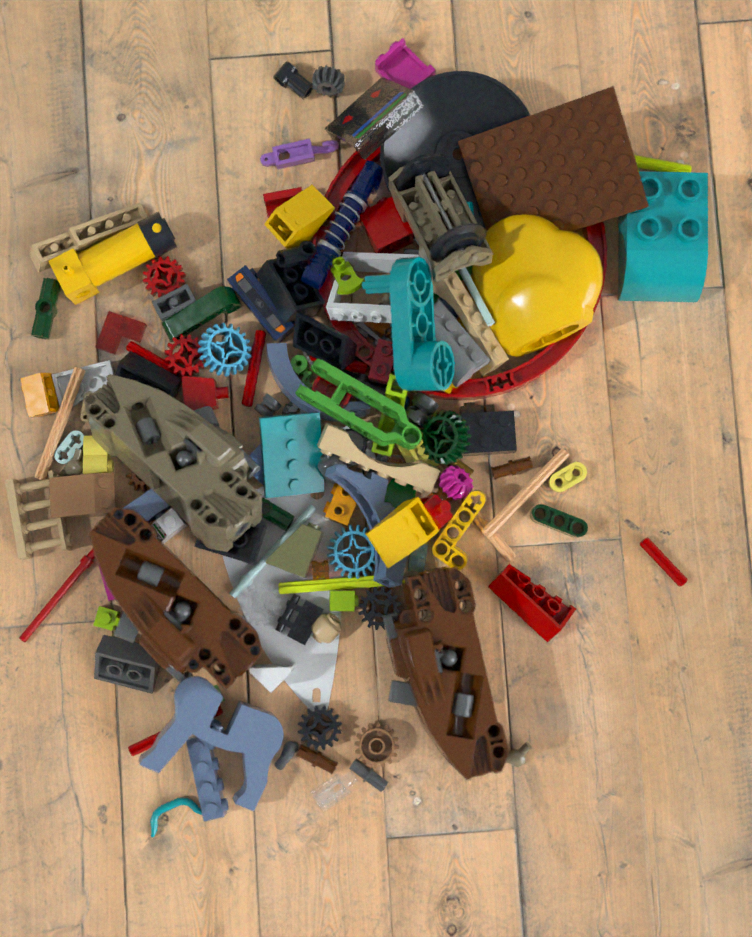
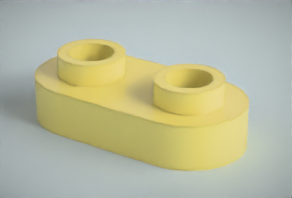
(567, 478)

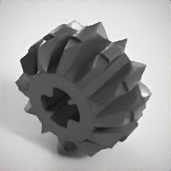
(328, 81)

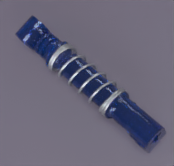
(355, 201)

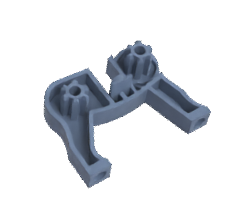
(249, 732)

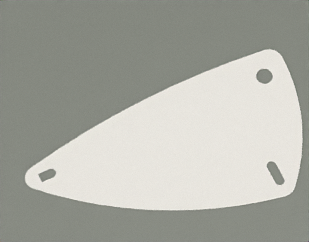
(314, 660)

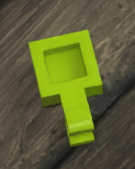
(106, 618)

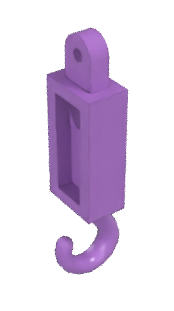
(300, 153)

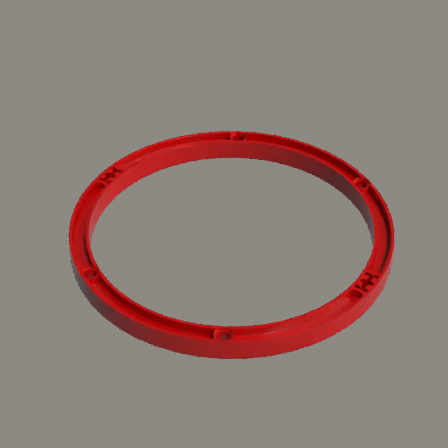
(472, 388)

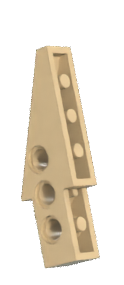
(85, 235)

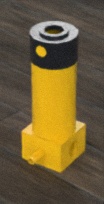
(85, 271)

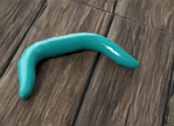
(168, 806)

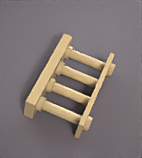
(22, 528)

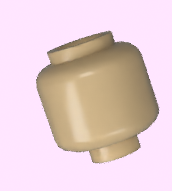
(326, 628)

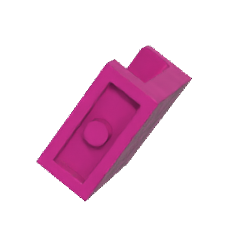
(402, 66)

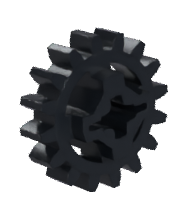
(371, 596)
(306, 730)

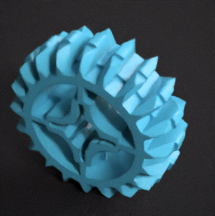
(240, 352)
(351, 533)

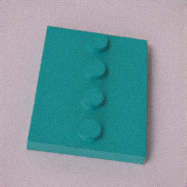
(291, 454)

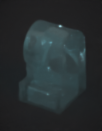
(417, 559)

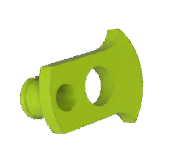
(344, 268)

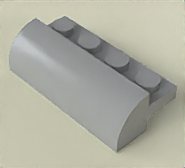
(466, 352)

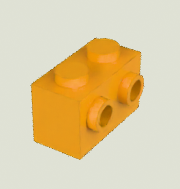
(39, 394)
(340, 507)

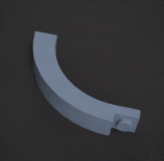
(289, 382)

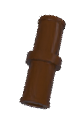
(512, 467)
(316, 759)

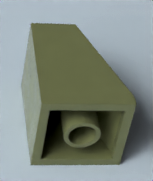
(298, 550)

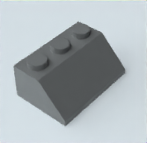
(125, 664)

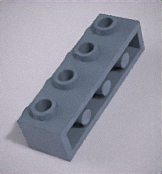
(207, 780)

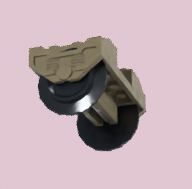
(445, 242)

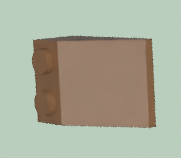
(82, 495)

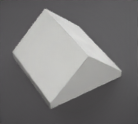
(271, 674)

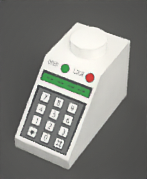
(167, 526)

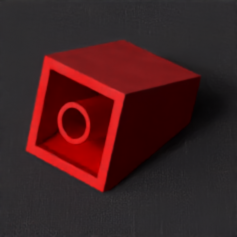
(385, 227)

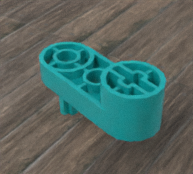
(417, 356)

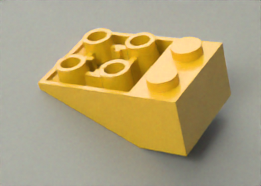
(299, 217)
(402, 531)

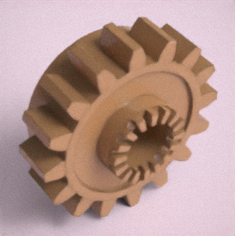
(376, 756)

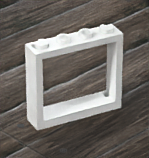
(363, 312)

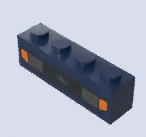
(259, 303)

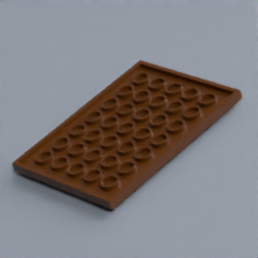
(558, 165)

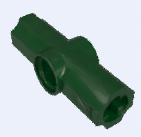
(48, 296)
(278, 515)

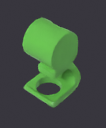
(300, 367)

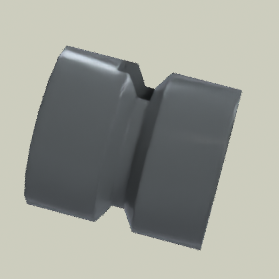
(421, 408)

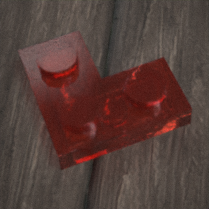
(115, 328)

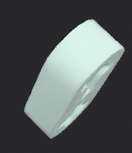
(66, 444)

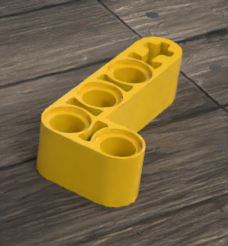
(461, 525)

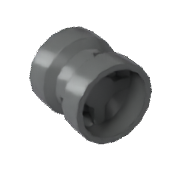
(269, 402)

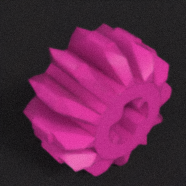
(456, 482)

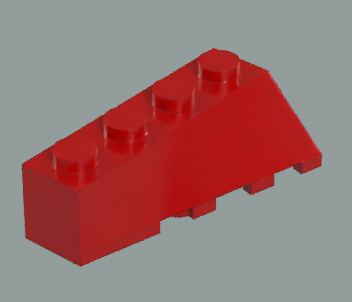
(531, 603)

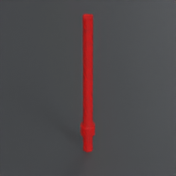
(86, 562)

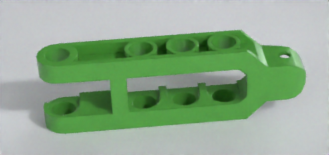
(403, 433)

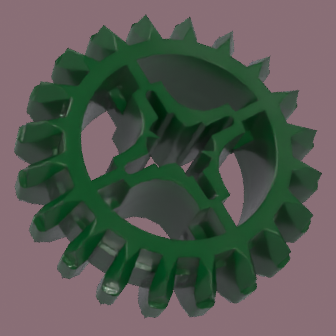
(453, 428)

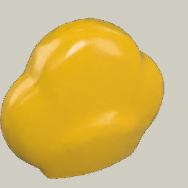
(538, 283)

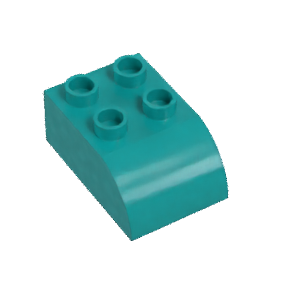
(666, 243)

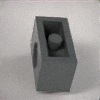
(173, 302)

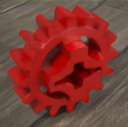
(171, 273)
(178, 356)

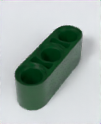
(568, 521)

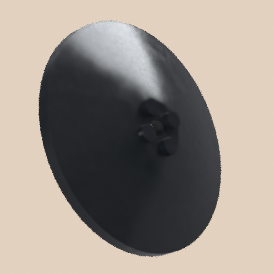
(454, 109)

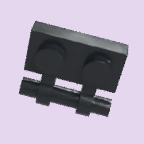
(301, 628)

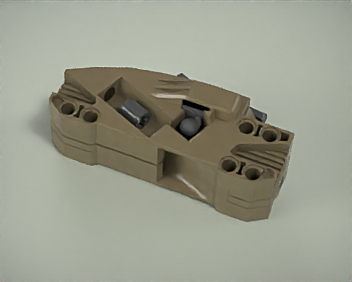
(197, 461)

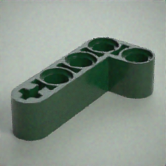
(201, 311)

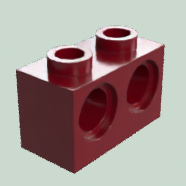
(382, 363)

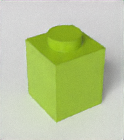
(342, 600)

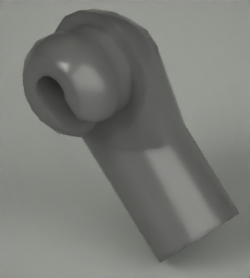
(287, 754)

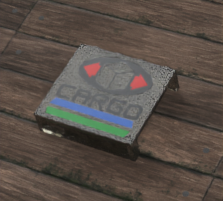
(375, 116)

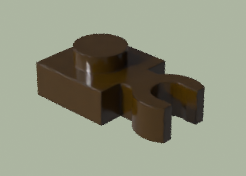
(471, 407)

